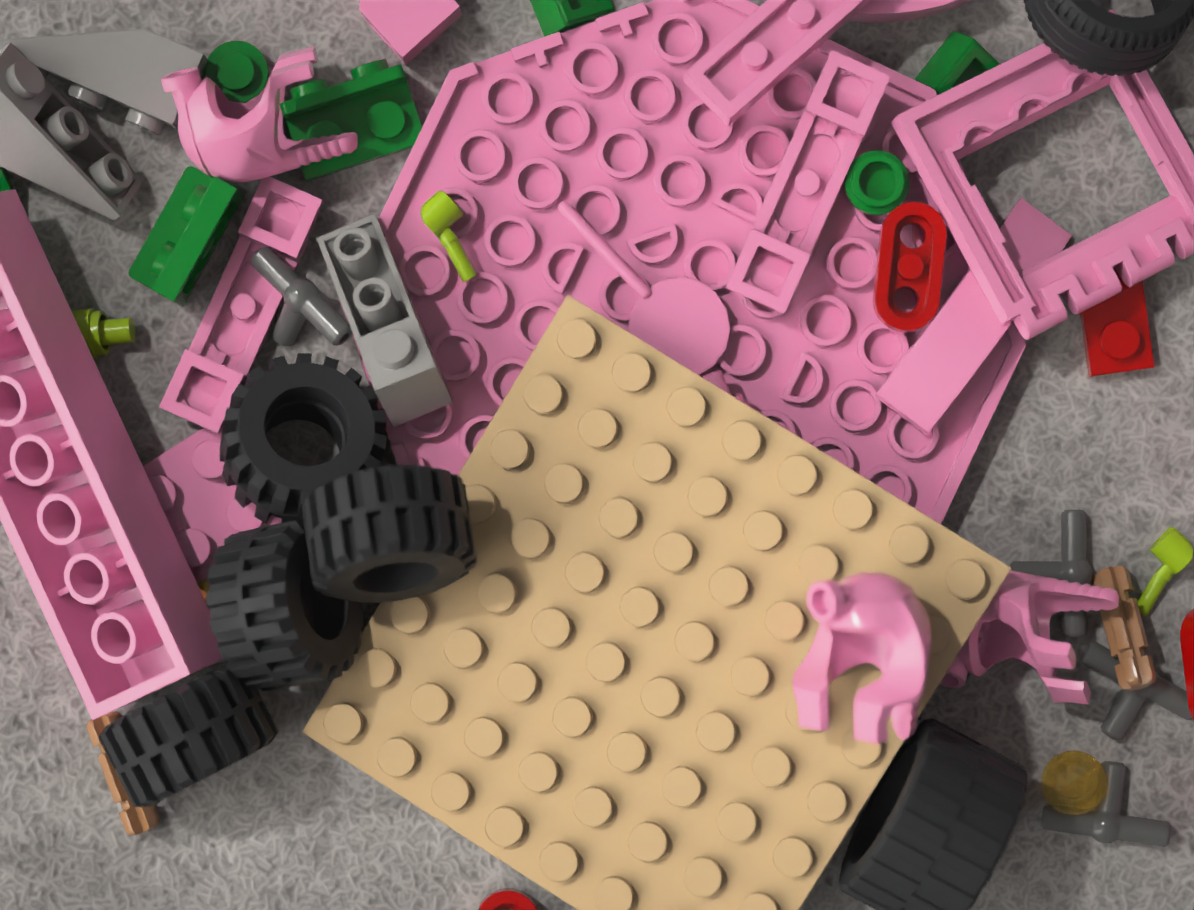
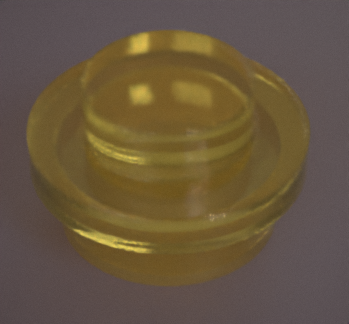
(1073, 782)

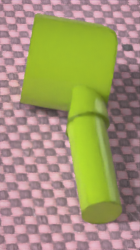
(439, 215)
(1174, 553)

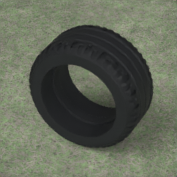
(1109, 41)

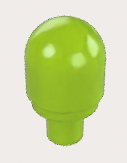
(103, 332)

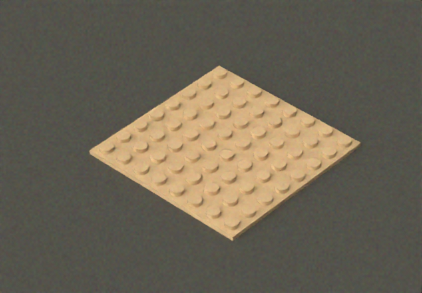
(631, 636)

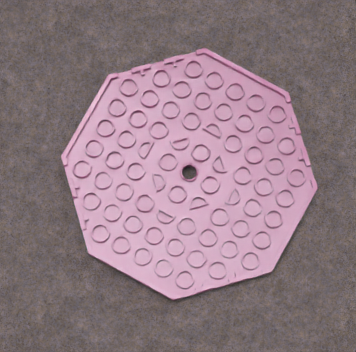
(674, 193)

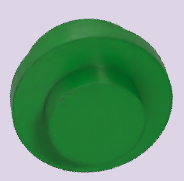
(238, 70)
(876, 182)

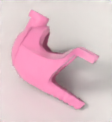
(248, 138)
(873, 622)
(1019, 629)

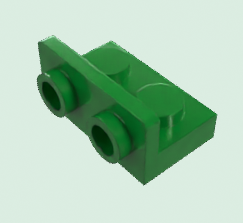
(372, 105)
(186, 235)

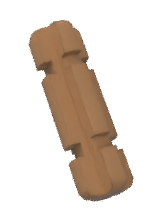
(1126, 631)
(134, 819)

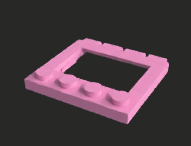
(1083, 274)

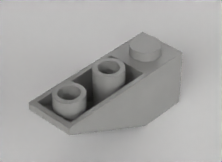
(115, 68)
(55, 144)
(384, 321)

